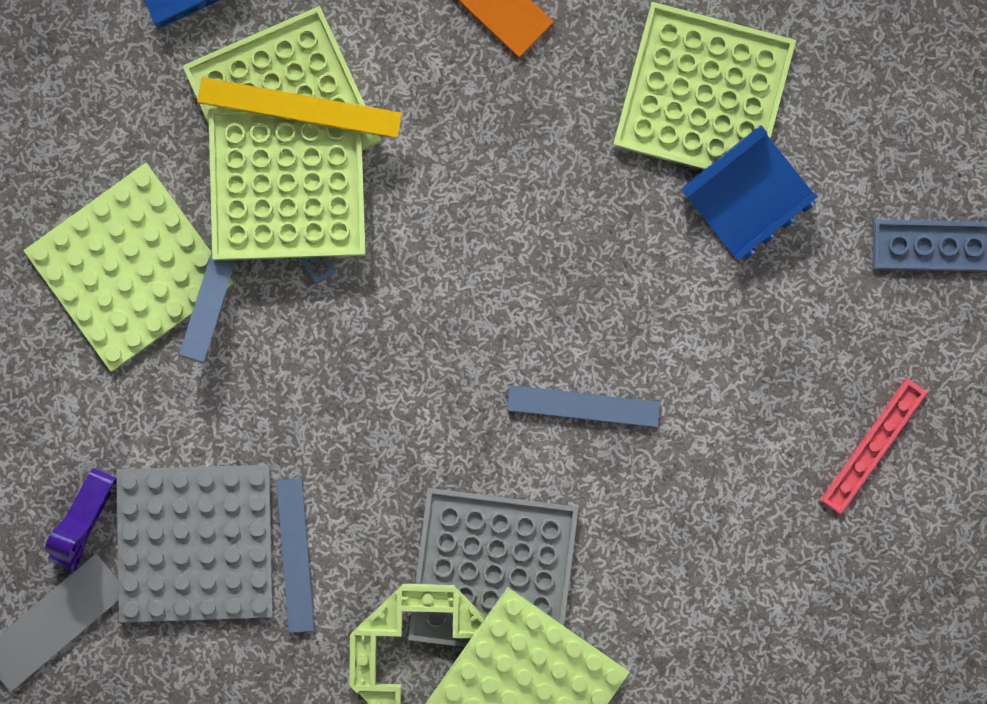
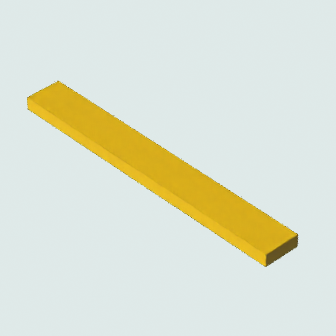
(299, 108)

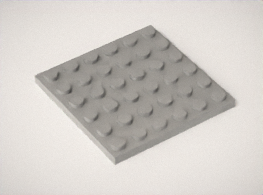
(194, 543)
(493, 545)

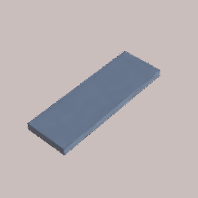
(930, 245)

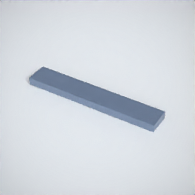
(206, 310)
(583, 406)
(295, 555)

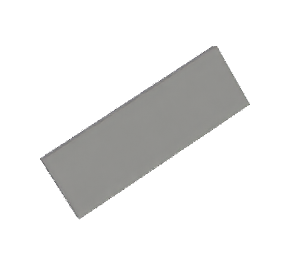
(56, 621)

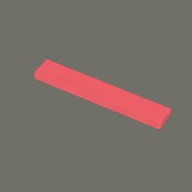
(873, 446)

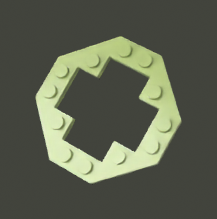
(388, 622)

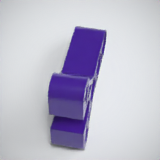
(70, 537)

